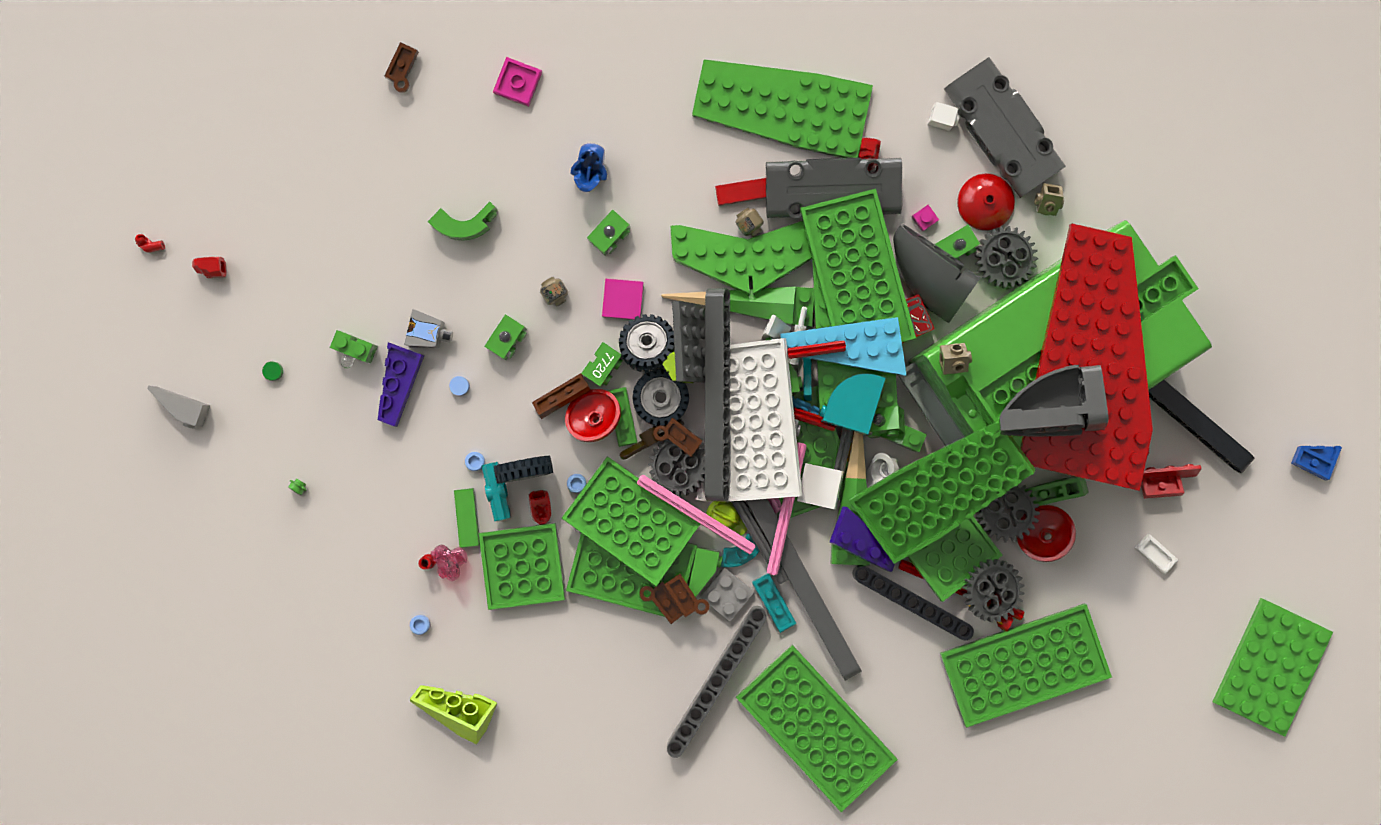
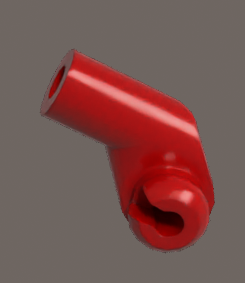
(147, 245)

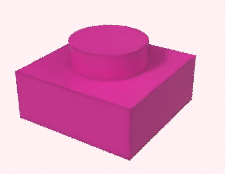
(925, 218)

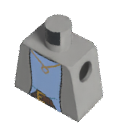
(426, 331)

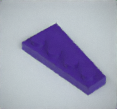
(400, 374)
(856, 538)

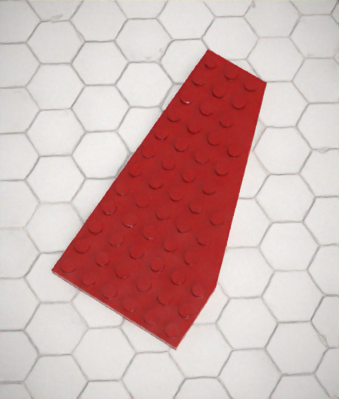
(1094, 324)

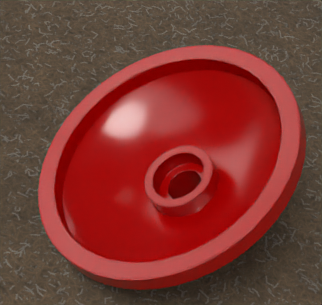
(975, 208)
(589, 408)
(1053, 522)

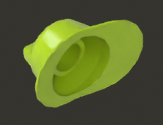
(727, 515)

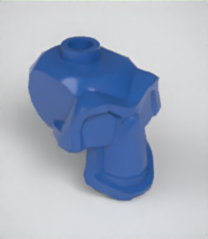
(589, 167)

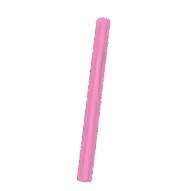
(696, 514)
(783, 523)

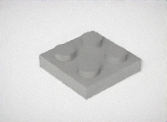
(727, 594)

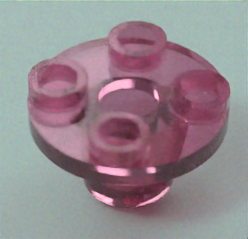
(449, 561)

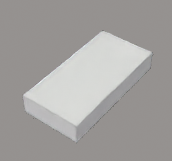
(1156, 553)

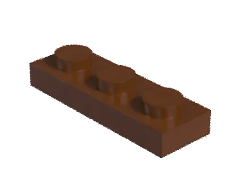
(561, 396)

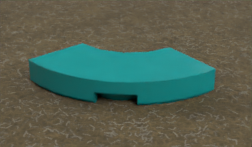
(736, 557)

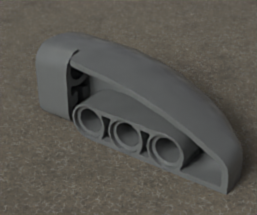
(932, 273)
(1058, 404)

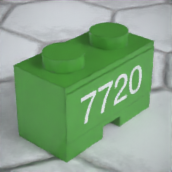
(604, 364)

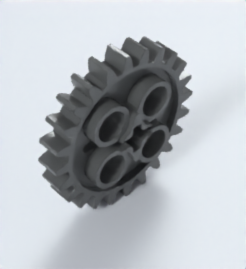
(997, 272)
(693, 474)
(1024, 503)
(1007, 582)

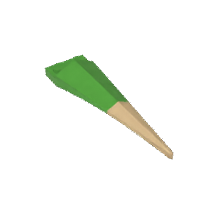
(779, 301)
(854, 484)

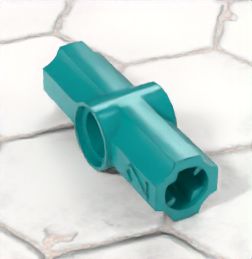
(496, 493)

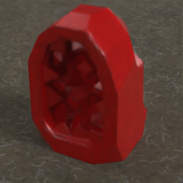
(869, 149)
(210, 266)
(540, 506)

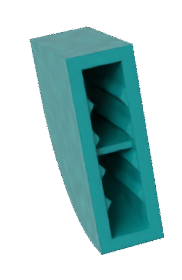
(854, 403)

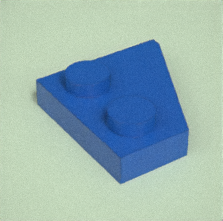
(1317, 459)

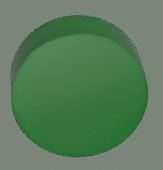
(272, 371)

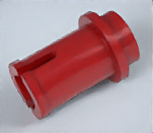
(431, 563)

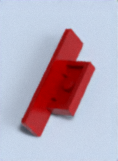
(1166, 480)

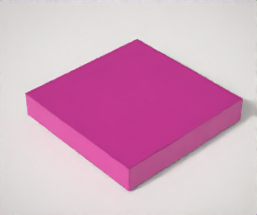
(517, 81)
(622, 299)

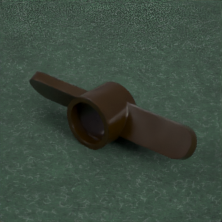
(647, 440)

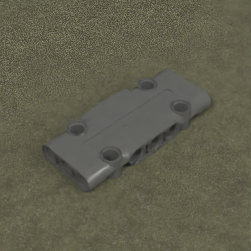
(1004, 127)
(831, 179)

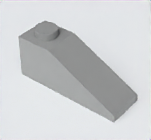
(181, 407)

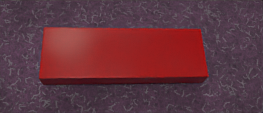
(741, 191)

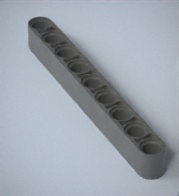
(715, 690)

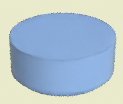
(459, 385)
(474, 461)
(576, 483)
(420, 624)

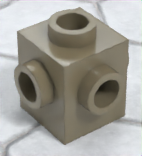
(1049, 199)
(954, 358)

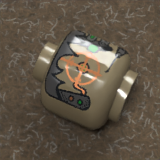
(749, 222)
(554, 291)

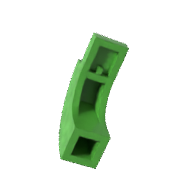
(463, 229)

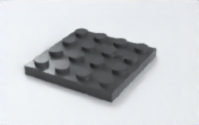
(689, 341)

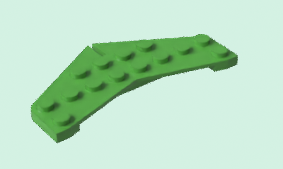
(737, 259)

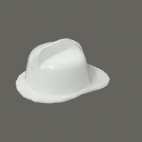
(880, 467)

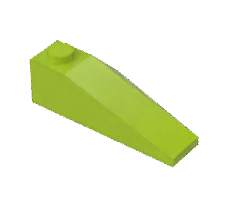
(459, 712)

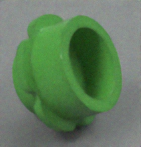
(297, 486)

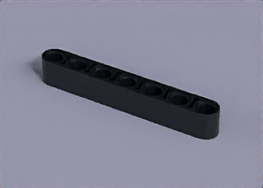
(1201, 426)
(921, 606)

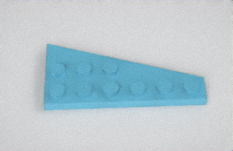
(868, 344)

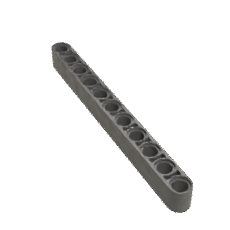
(717, 394)
(807, 592)

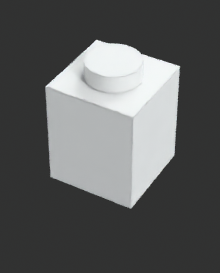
(943, 116)

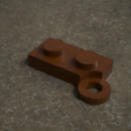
(401, 66)
(679, 436)
(684, 596)
(663, 601)

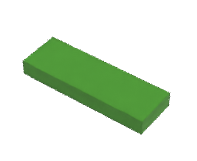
(625, 429)
(466, 517)

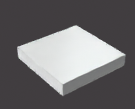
(820, 486)

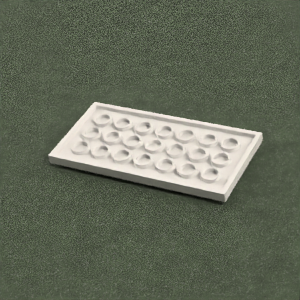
(762, 423)

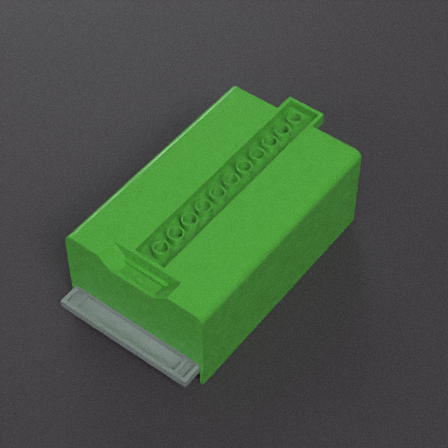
(1011, 334)

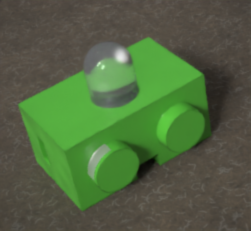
(609, 232)
(959, 242)
(505, 337)
(352, 349)
(887, 420)

